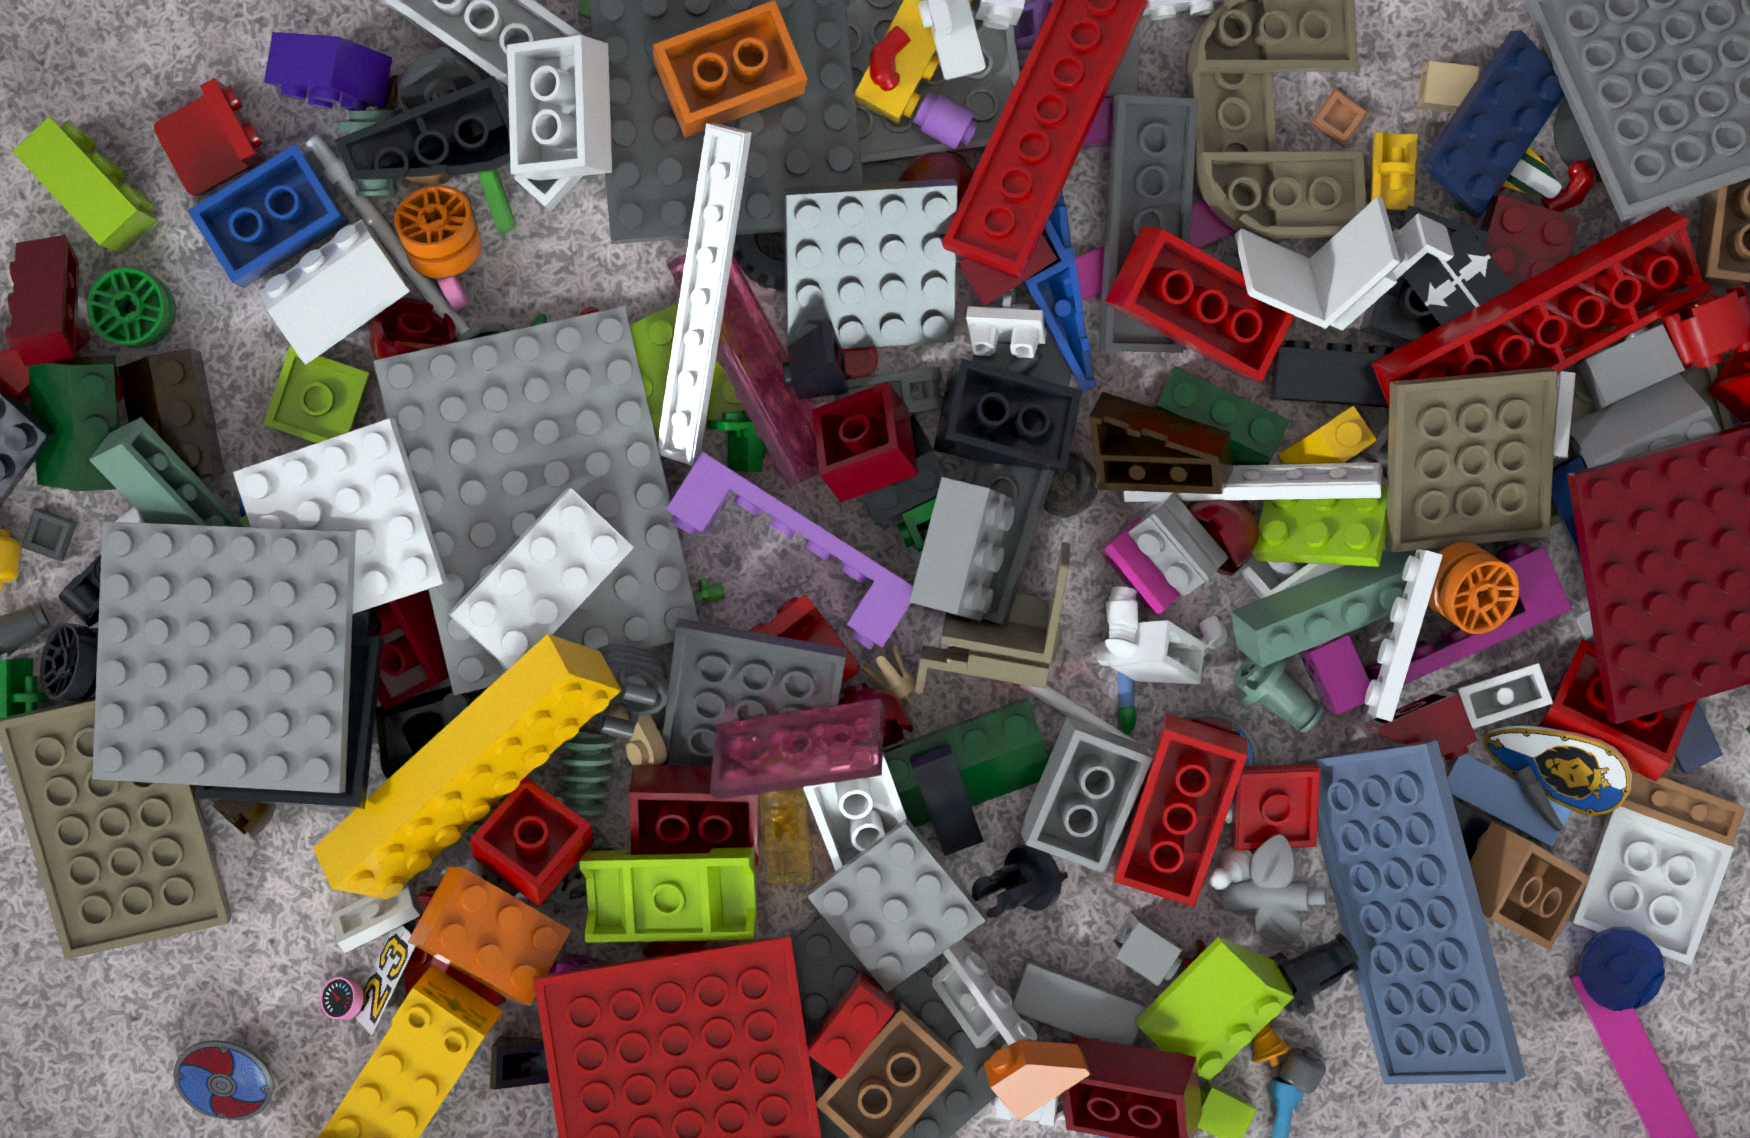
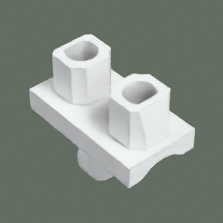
(1006, 324)

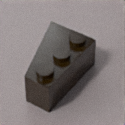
(1156, 450)

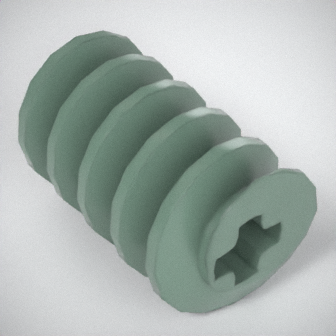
(586, 772)

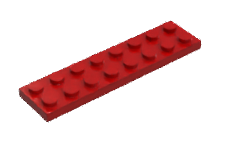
(1041, 131)

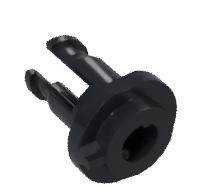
(1028, 878)
(1316, 971)

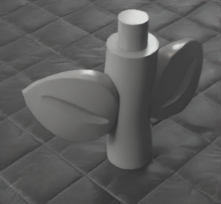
(1274, 892)

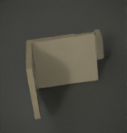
(999, 651)

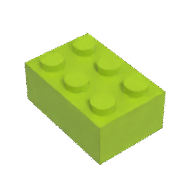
(87, 184)

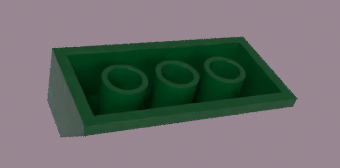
(992, 752)

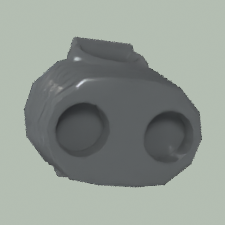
(642, 683)

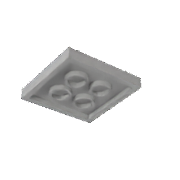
(897, 905)

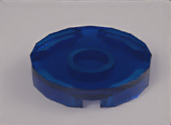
(1621, 968)

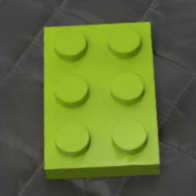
(1323, 530)

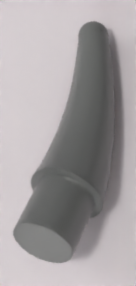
(1536, 795)

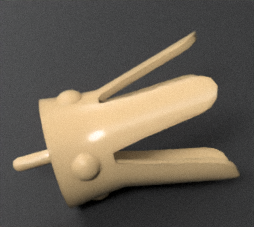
(892, 677)

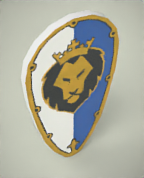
(1572, 767)

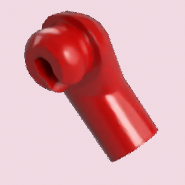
(883, 59)
(1576, 191)

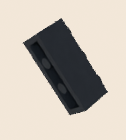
(1327, 374)

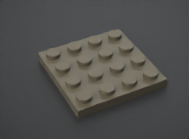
(1470, 458)

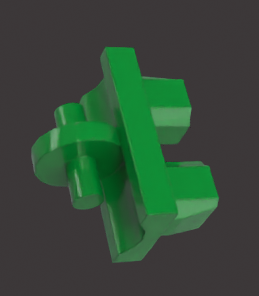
(18, 687)

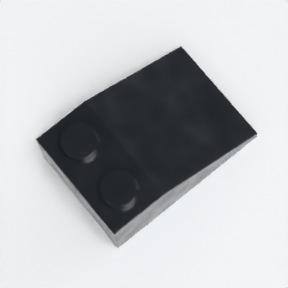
(1400, 312)
(1006, 418)

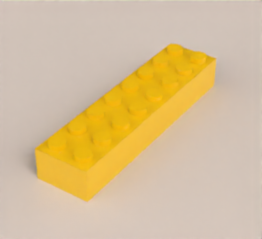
(467, 768)

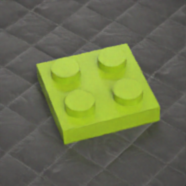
(316, 398)

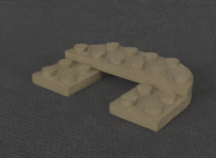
(1236, 125)

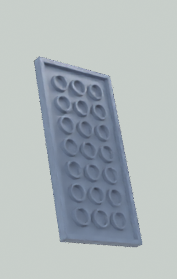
(1414, 918)

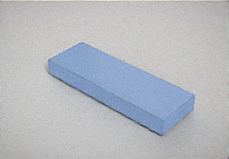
(1501, 798)

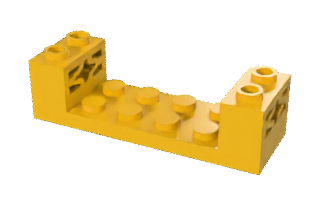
(415, 1061)

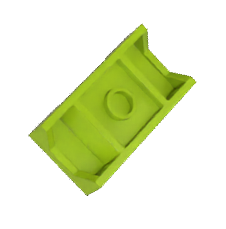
(670, 896)

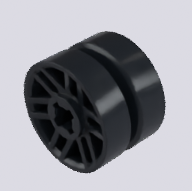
(70, 663)

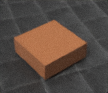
(1339, 117)

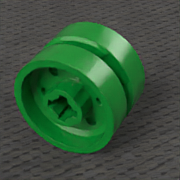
(128, 286)

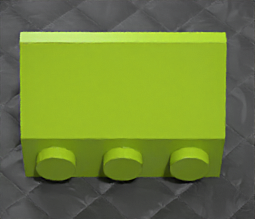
(1216, 1005)

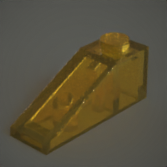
(788, 837)

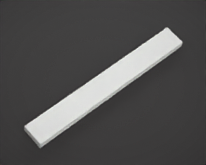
(703, 292)

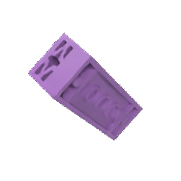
(710, 487)

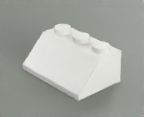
(333, 291)
(855, 813)

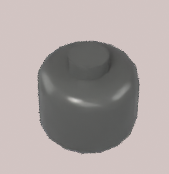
(1302, 1069)

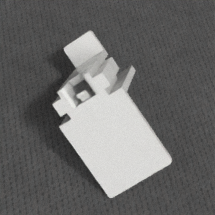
(1345, 272)

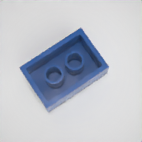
(268, 216)

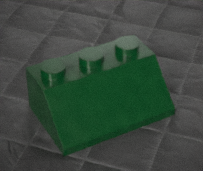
(82, 407)
(1252, 428)

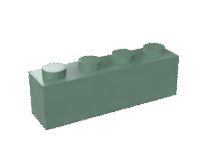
(157, 479)

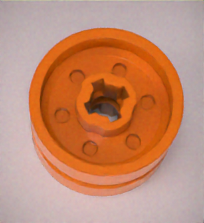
(438, 231)
(1473, 588)

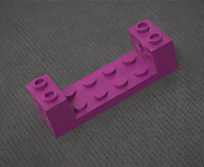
(1343, 680)

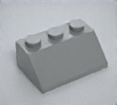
(1642, 422)

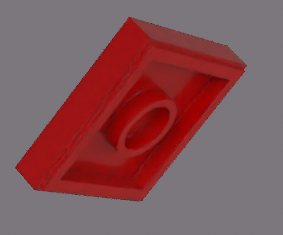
(1276, 802)

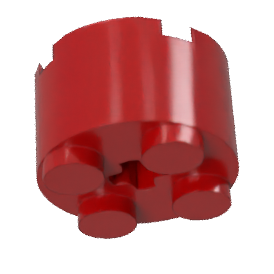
(1709, 327)

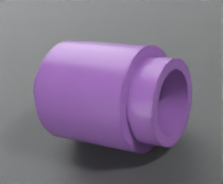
(946, 120)

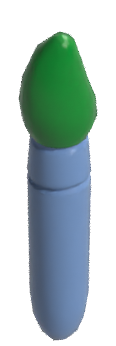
(1126, 712)

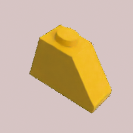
(1332, 441)

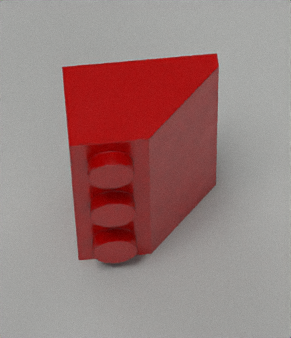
(1580, 707)

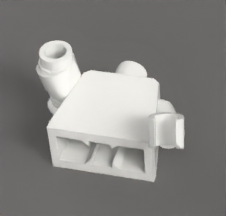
(1155, 648)

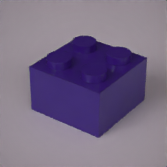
(327, 71)

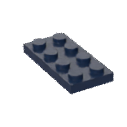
(1494, 124)

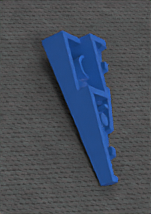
(1058, 294)

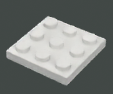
(1652, 881)

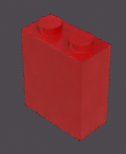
(851, 1025)

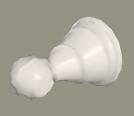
(1233, 868)

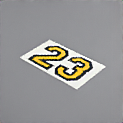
(384, 977)

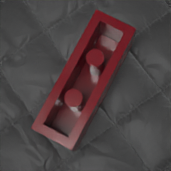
(44, 300)

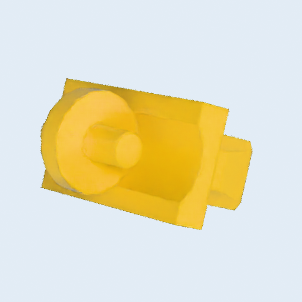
(1394, 169)

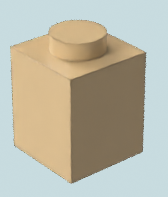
(1445, 85)

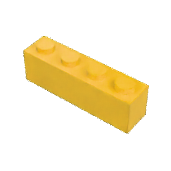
(912, 64)

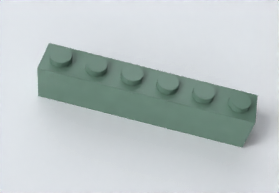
(1320, 608)

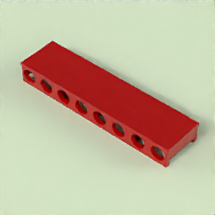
(1562, 308)

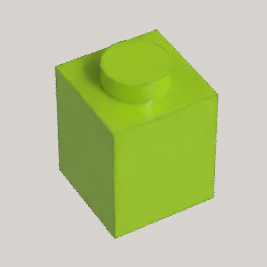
(1224, 1112)

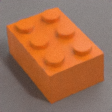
(729, 68)
(489, 935)

